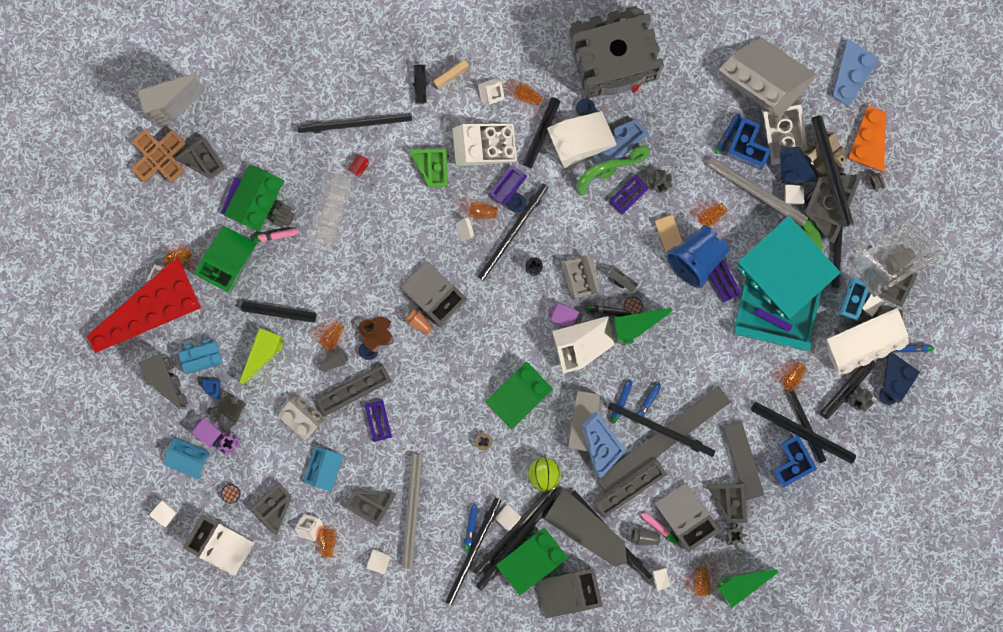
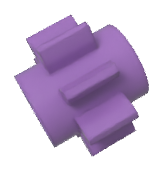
(234, 445)

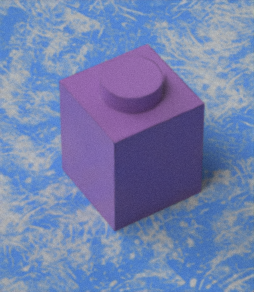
(563, 315)
(206, 432)

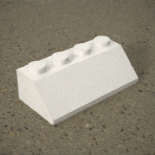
(867, 342)

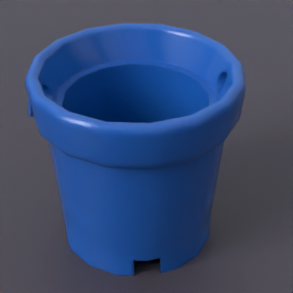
(697, 256)

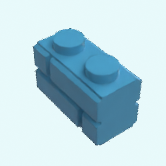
(853, 300)
(200, 357)

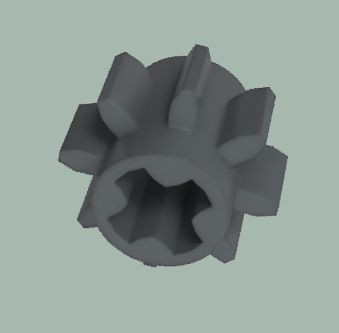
(660, 181)
(282, 215)
(861, 399)
(729, 536)

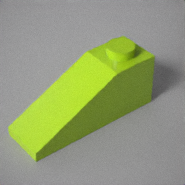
(263, 351)

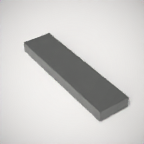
(353, 390)
(743, 459)
(629, 488)

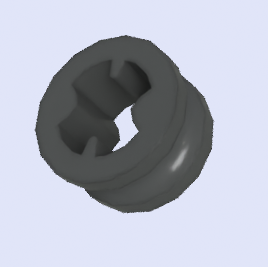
(877, 182)

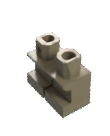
(814, 155)

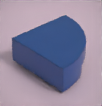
(212, 387)

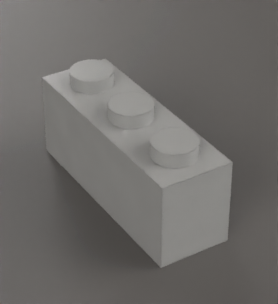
(585, 405)

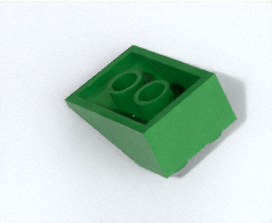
(632, 326)
(519, 395)
(531, 561)
(739, 586)

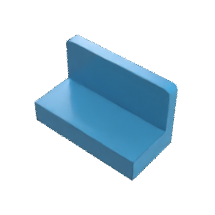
(186, 458)
(323, 468)

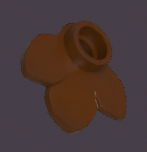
(378, 335)

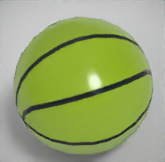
(544, 474)

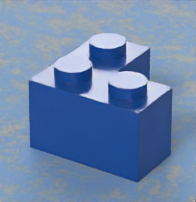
(744, 148)
(798, 463)

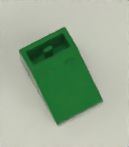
(225, 259)

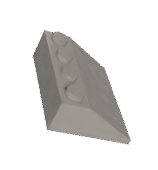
(767, 76)
(169, 99)

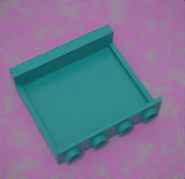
(787, 268)
(755, 328)

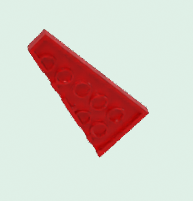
(154, 304)

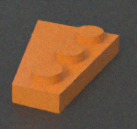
(870, 140)

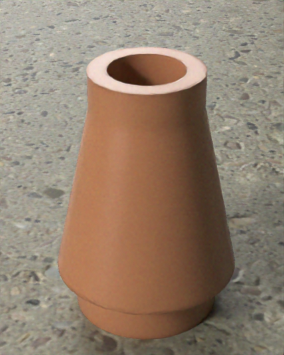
(419, 322)

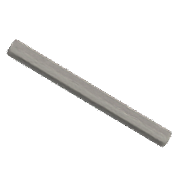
(757, 191)
(412, 507)

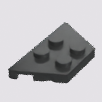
(823, 208)

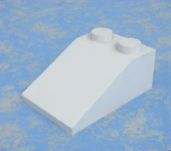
(784, 131)
(581, 137)

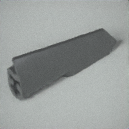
(587, 529)

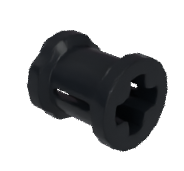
(538, 262)

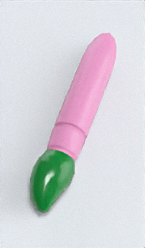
(660, 528)

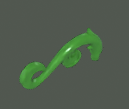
(608, 168)

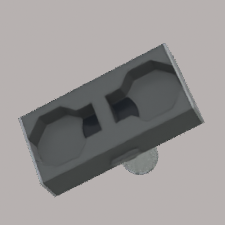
(621, 281)

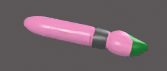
(276, 235)

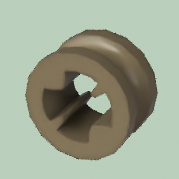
(483, 435)

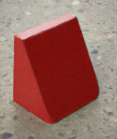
(359, 165)

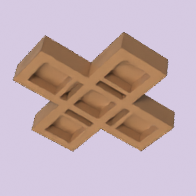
(158, 156)

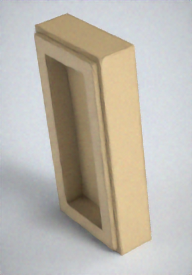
(451, 74)
(668, 232)

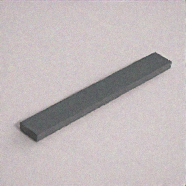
(660, 443)

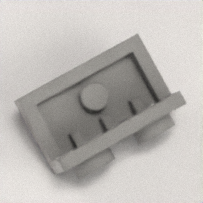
(581, 277)
(301, 417)

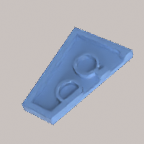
(853, 72)
(626, 138)
(602, 444)

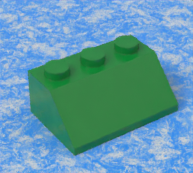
(254, 198)

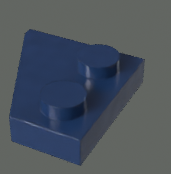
(795, 166)
(898, 377)

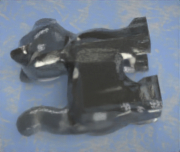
(231, 411)

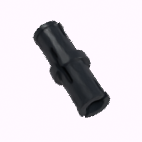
(420, 84)

